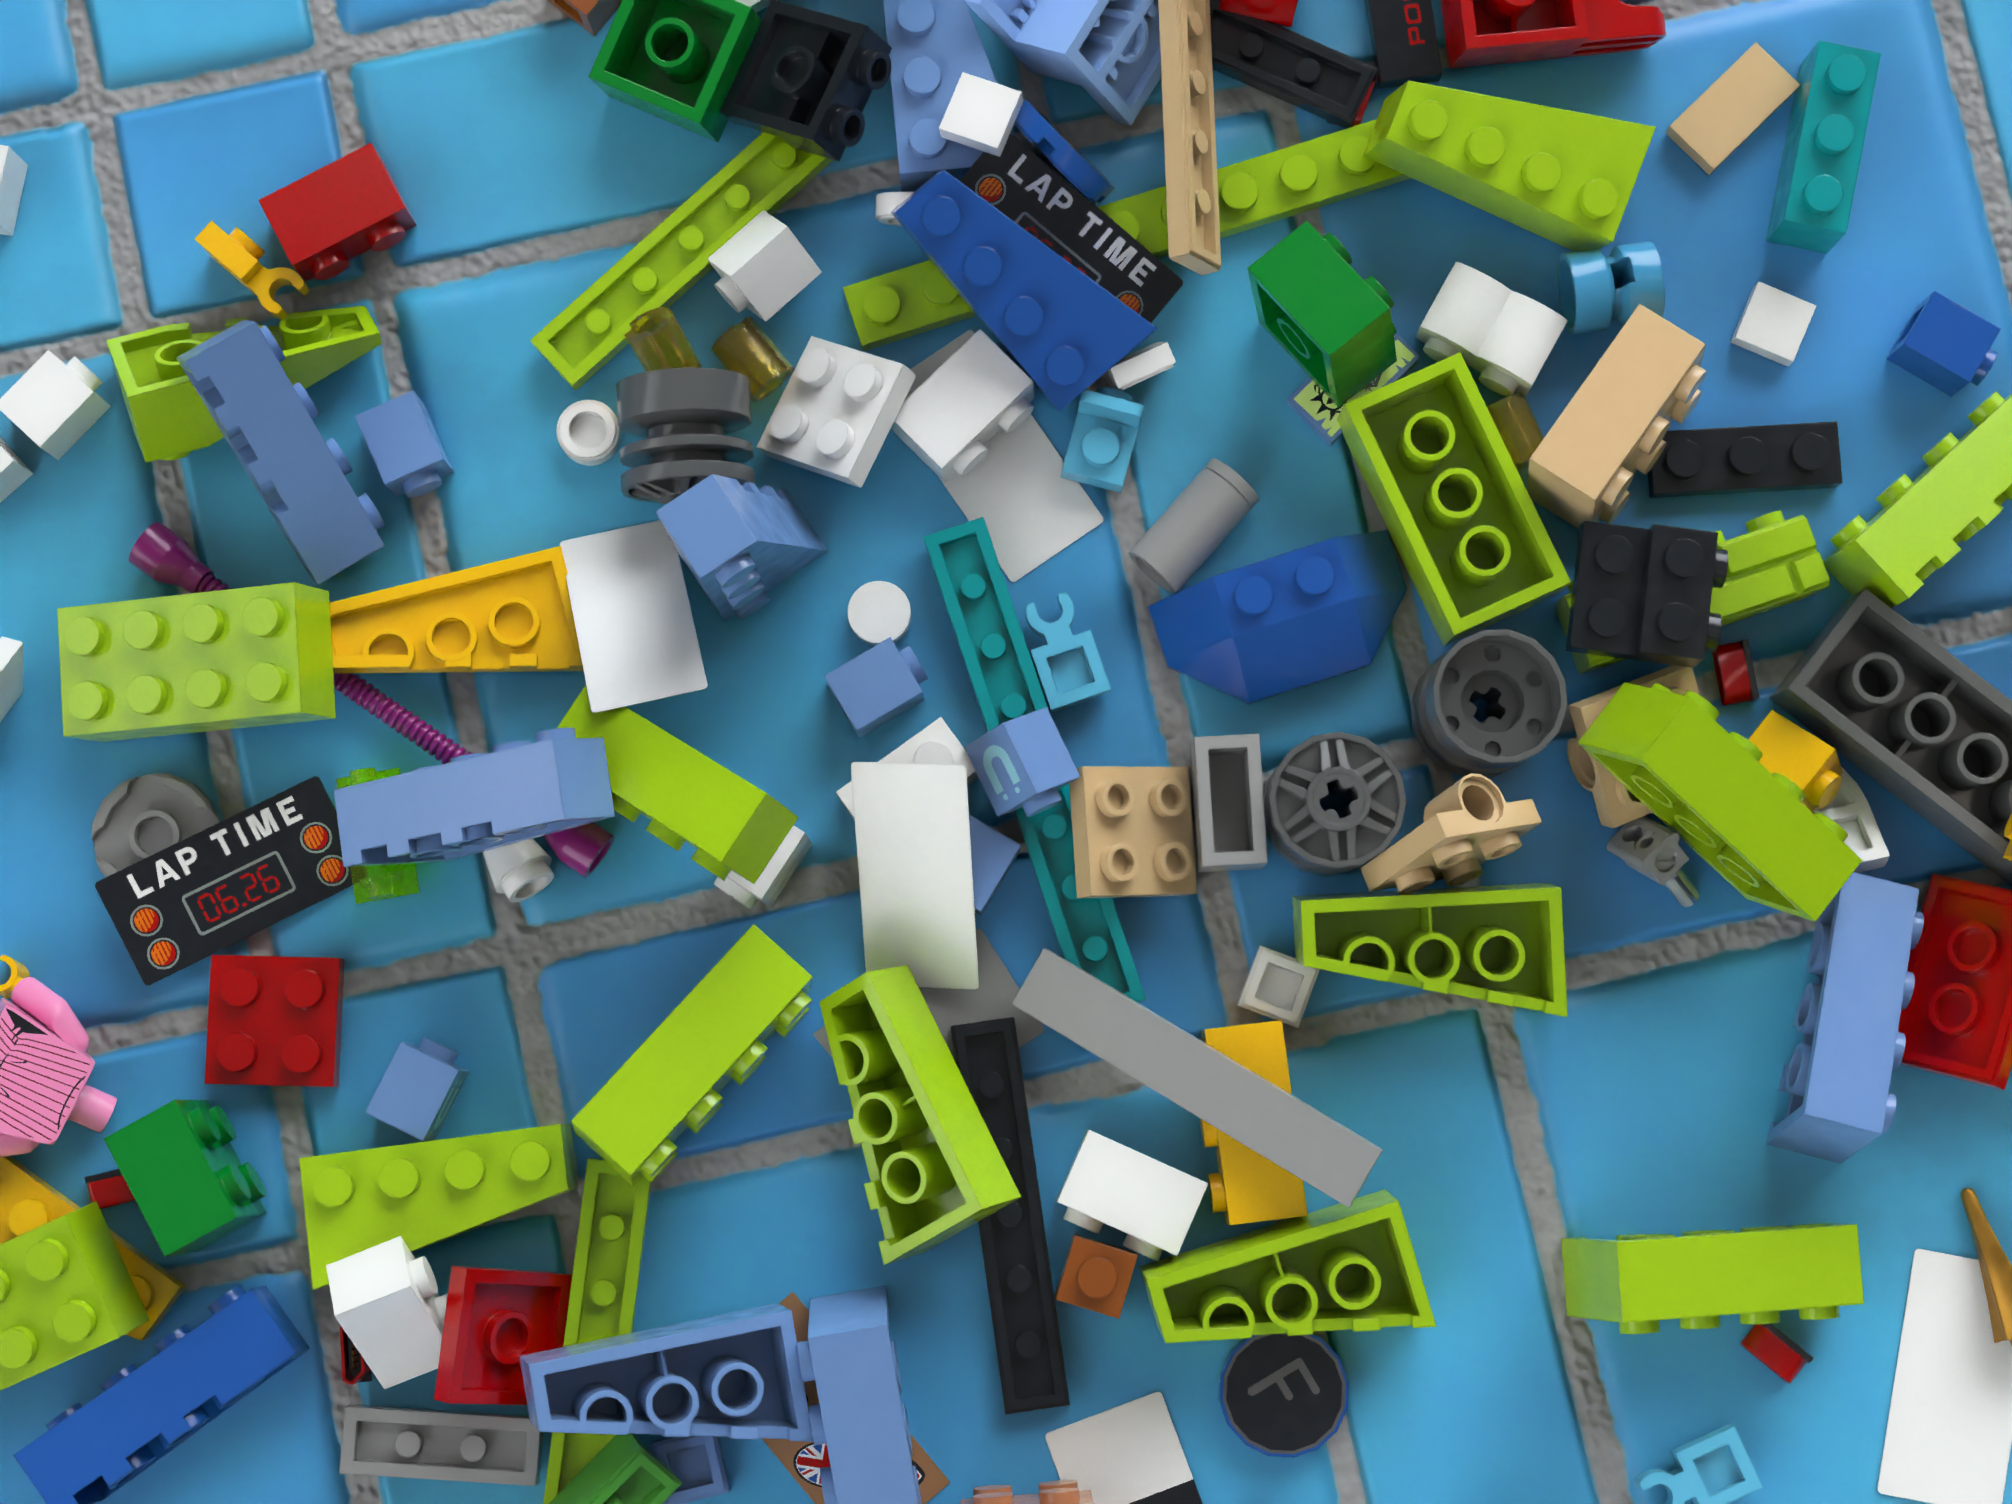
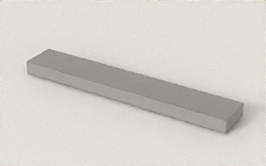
(1198, 1077)

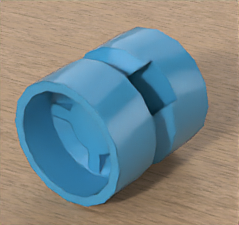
(1610, 287)

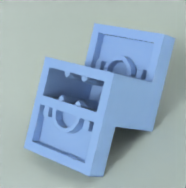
(1089, 43)

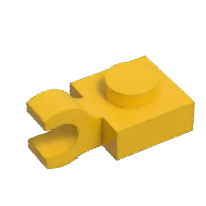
(241, 259)

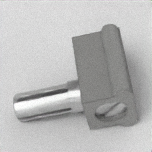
(1655, 854)

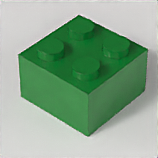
(676, 58)
(1324, 312)
(187, 1175)

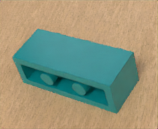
(1823, 147)

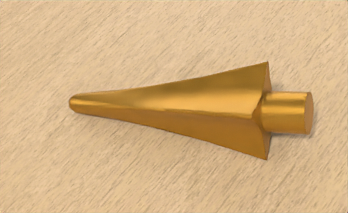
(1994, 1267)

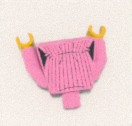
(43, 1067)

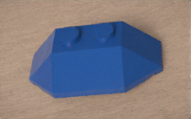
(1284, 618)

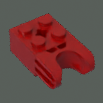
(1545, 29)

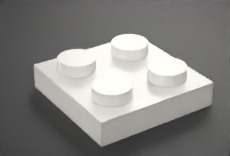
(836, 411)

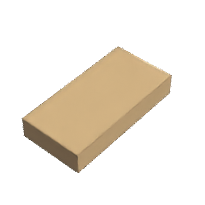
(1732, 108)

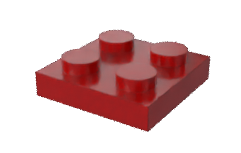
(274, 1020)
(492, 1322)

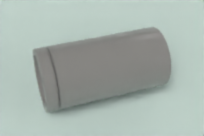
(1194, 526)

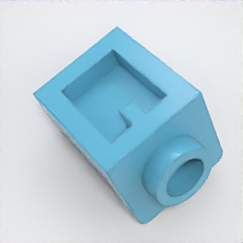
(1102, 439)

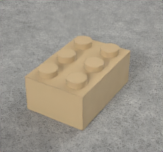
(1617, 420)

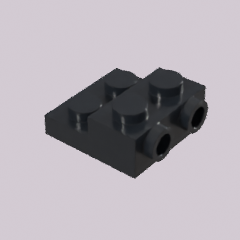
(808, 79)
(1646, 593)

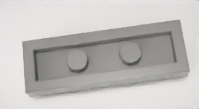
(440, 1445)

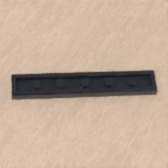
(1014, 1235)

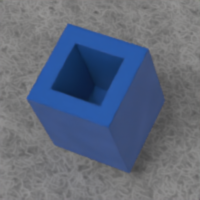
(1945, 345)

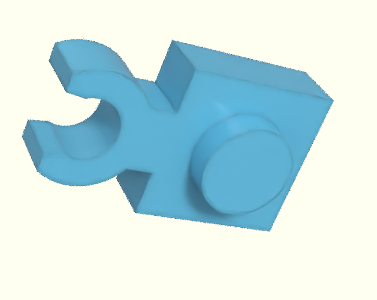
(1068, 663)
(1708, 1471)

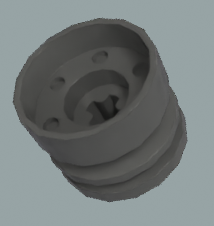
(685, 429)
(1522, 696)
(1319, 839)

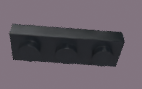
(1747, 460)

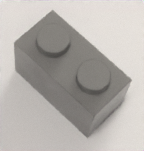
(1228, 803)

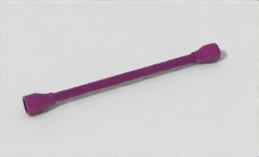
(172, 561)

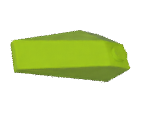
(166, 407)

